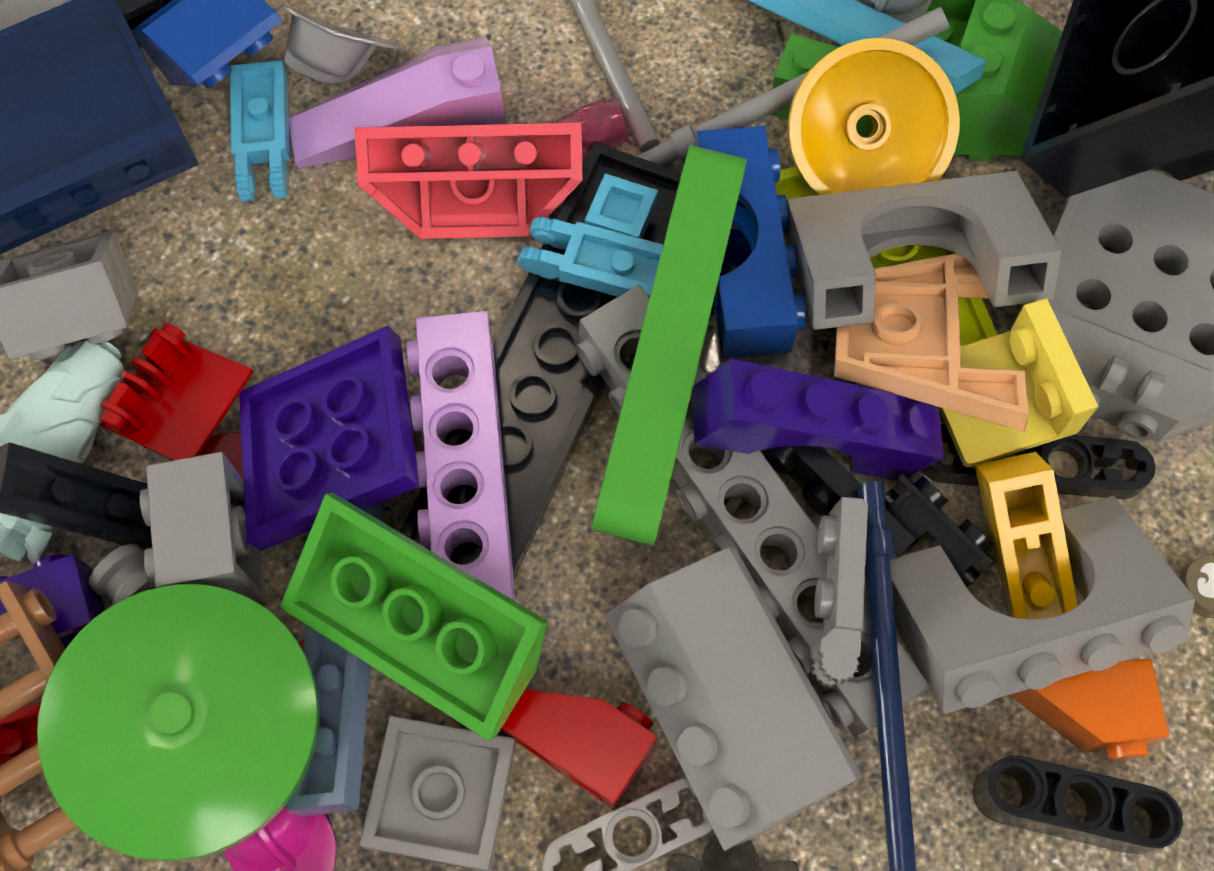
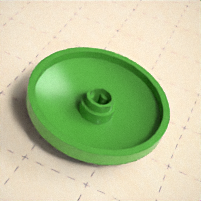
(178, 722)

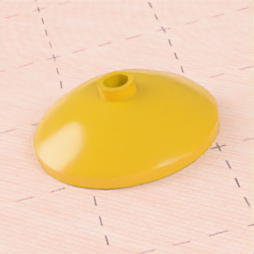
(902, 95)

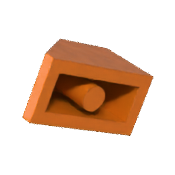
(1104, 709)

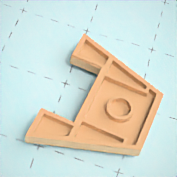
(917, 344)

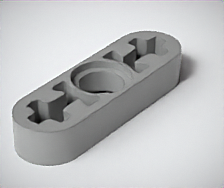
(669, 800)

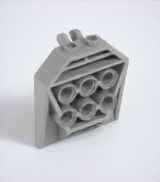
(1141, 379)

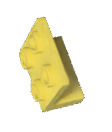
(1055, 386)

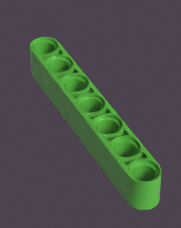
(669, 347)

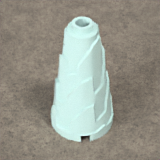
(60, 419)

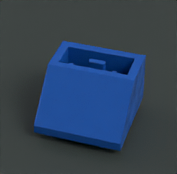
(199, 37)

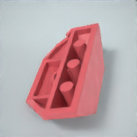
(470, 176)

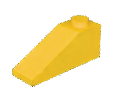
(1027, 535)

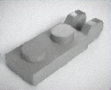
(841, 594)

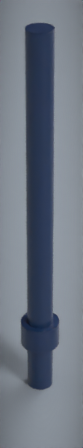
(887, 685)

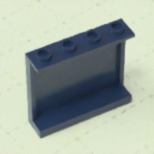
(78, 120)

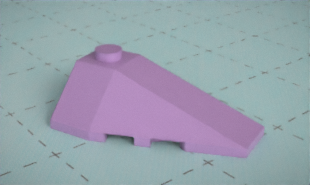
(435, 88)

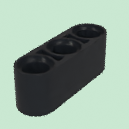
(1106, 801)

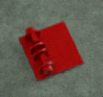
(173, 396)

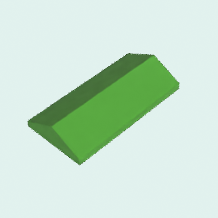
(415, 616)

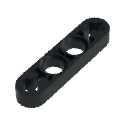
(1082, 448)

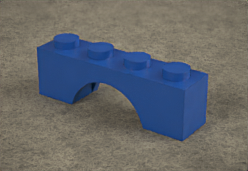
(757, 300)

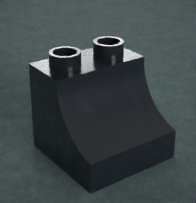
(1126, 95)

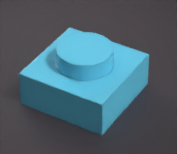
(622, 206)

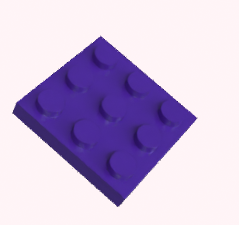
(325, 430)

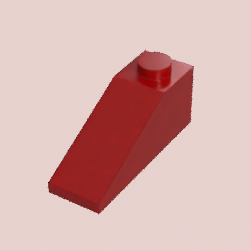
(584, 740)

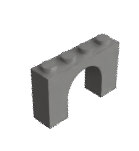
(977, 217)
(981, 655)

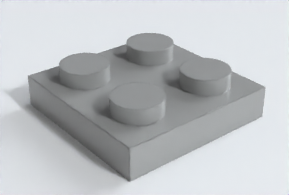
(438, 794)

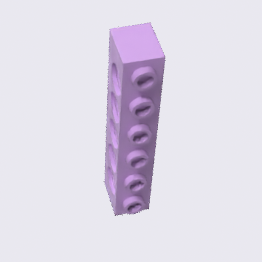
(461, 347)

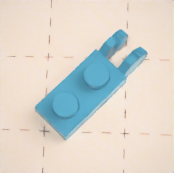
(260, 125)
(592, 257)

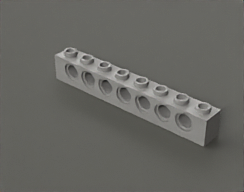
(777, 521)

